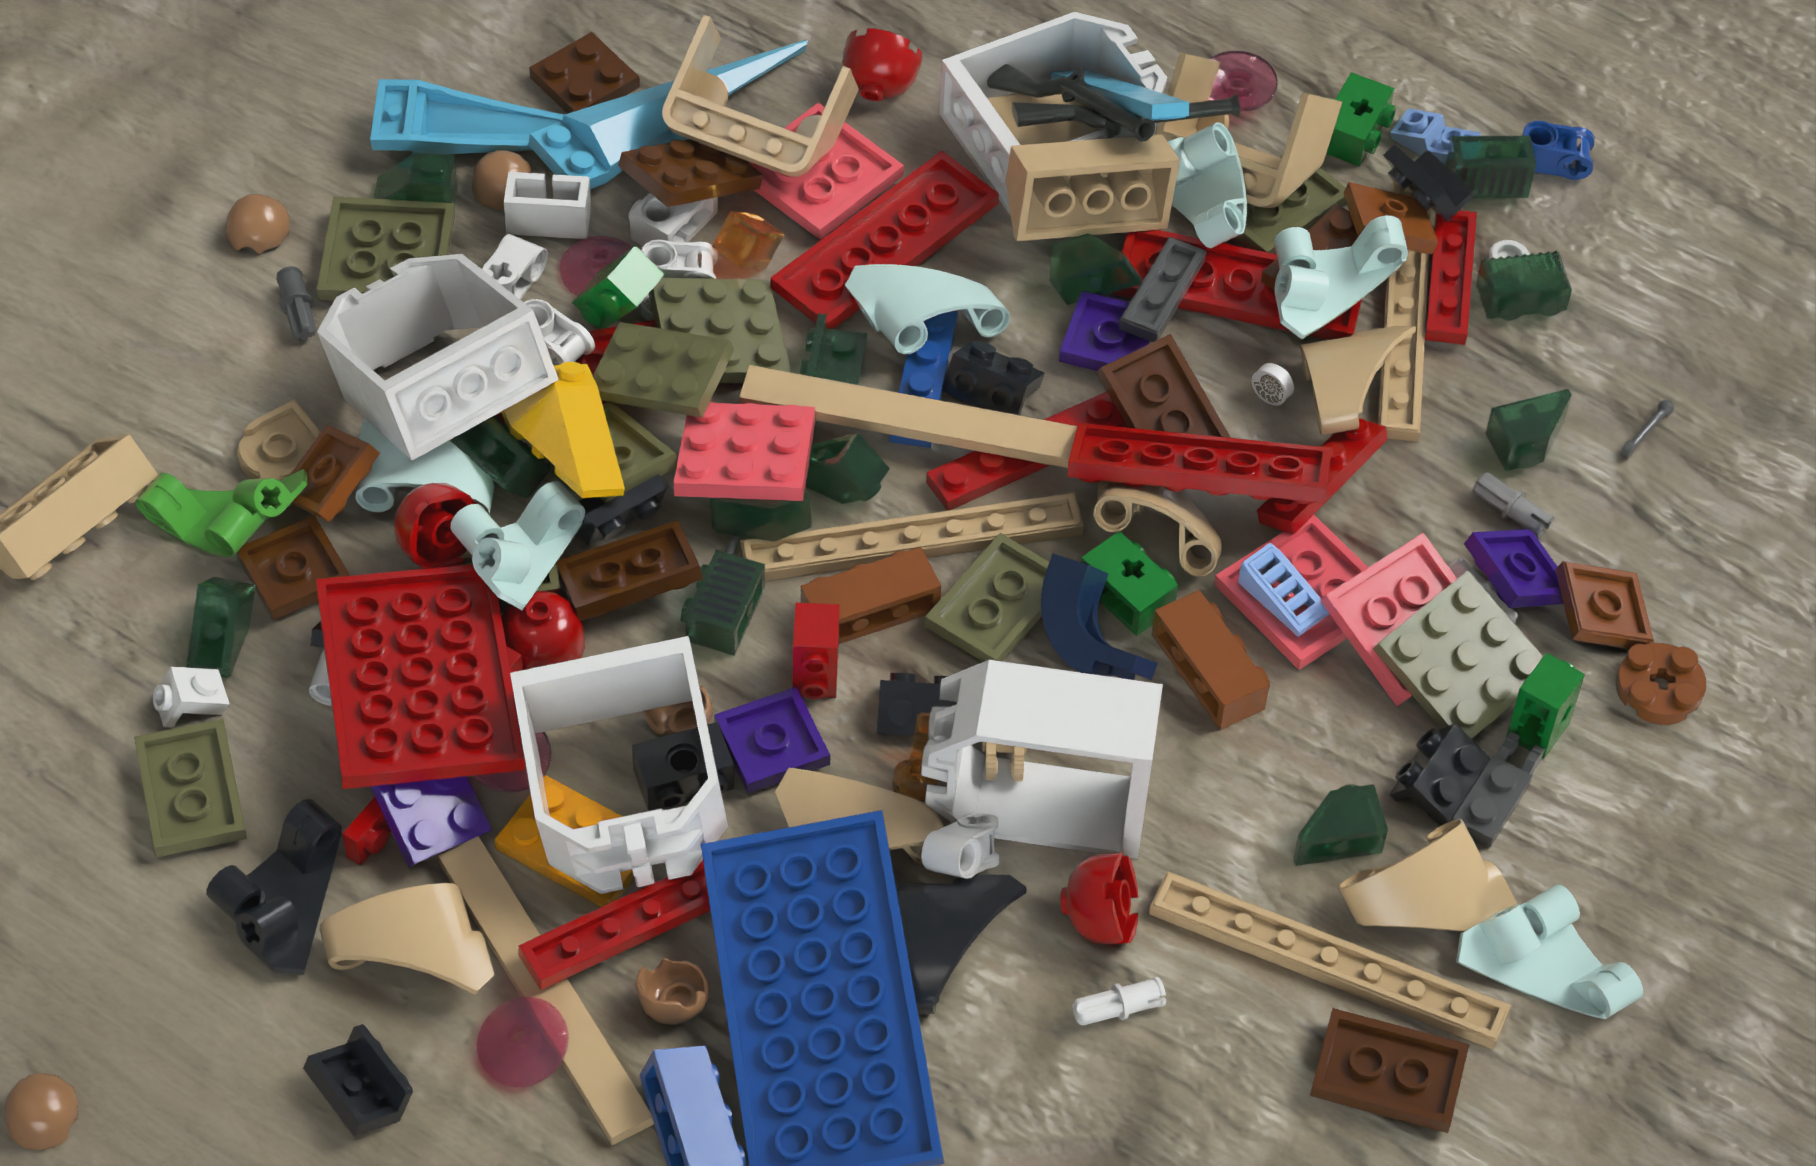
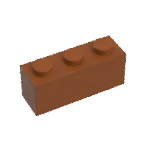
(878, 593)
(1210, 659)

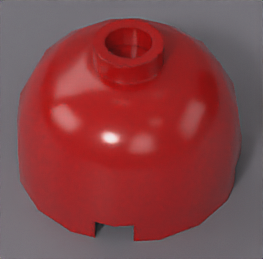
(881, 63)
(425, 522)
(544, 630)
(1101, 897)

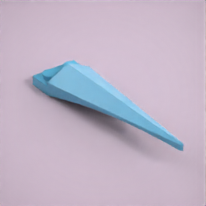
(448, 121)
(594, 137)

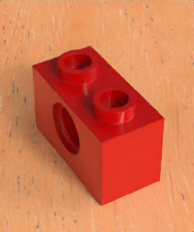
(816, 649)

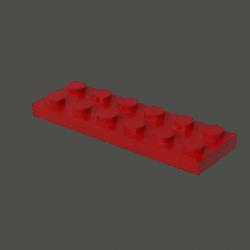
(894, 229)
(1226, 283)
(1200, 463)

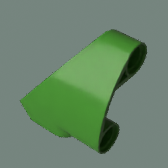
(217, 519)

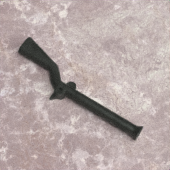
(1073, 88)
(1040, 113)

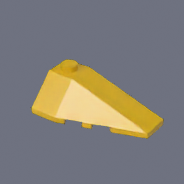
(571, 431)

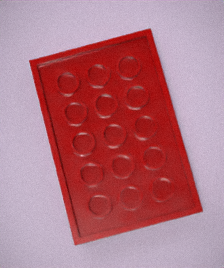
(418, 676)

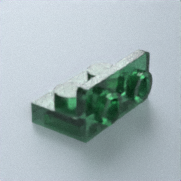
(834, 353)

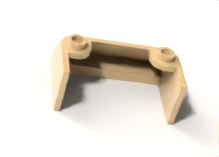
(698, 112)
(1266, 177)

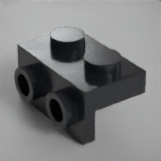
(1430, 181)
(990, 378)
(610, 518)
(903, 700)
(1441, 772)
(360, 1082)

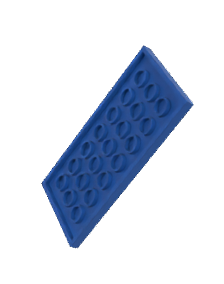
(821, 997)

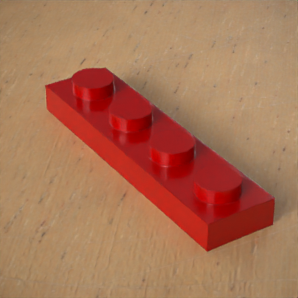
(1451, 279)
(1349, 453)

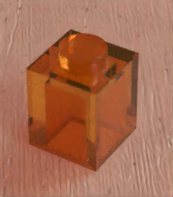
(748, 240)

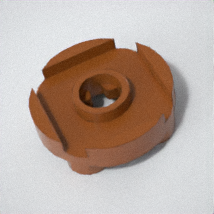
(1663, 661)

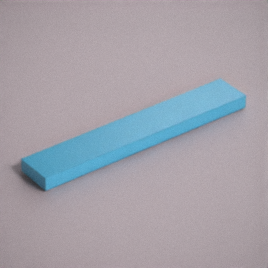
(1132, 97)

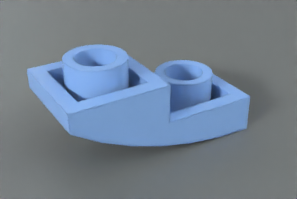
(1426, 132)

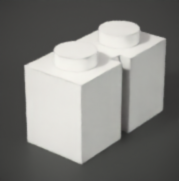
(532, 214)

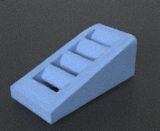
(1266, 568)

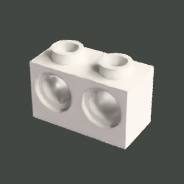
(678, 223)

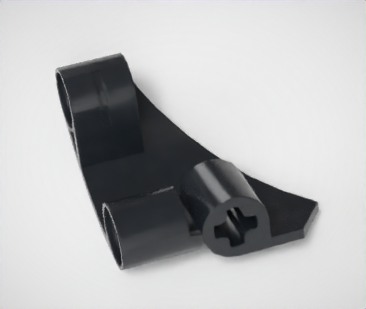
(283, 897)
(943, 924)

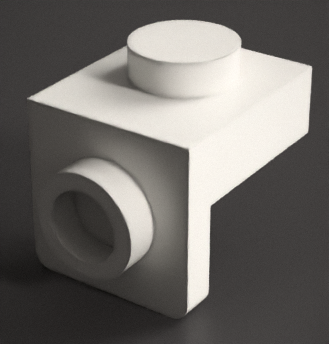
(189, 692)

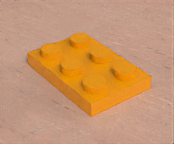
(523, 843)

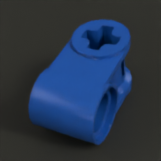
(1557, 148)

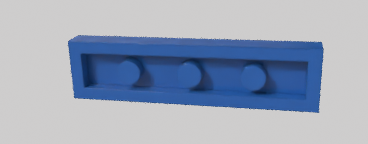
(927, 367)

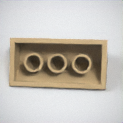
(1090, 187)
(70, 503)

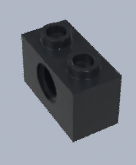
(658, 763)

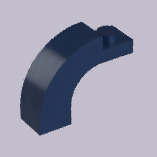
(1071, 622)

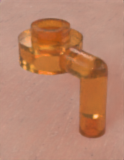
(907, 774)

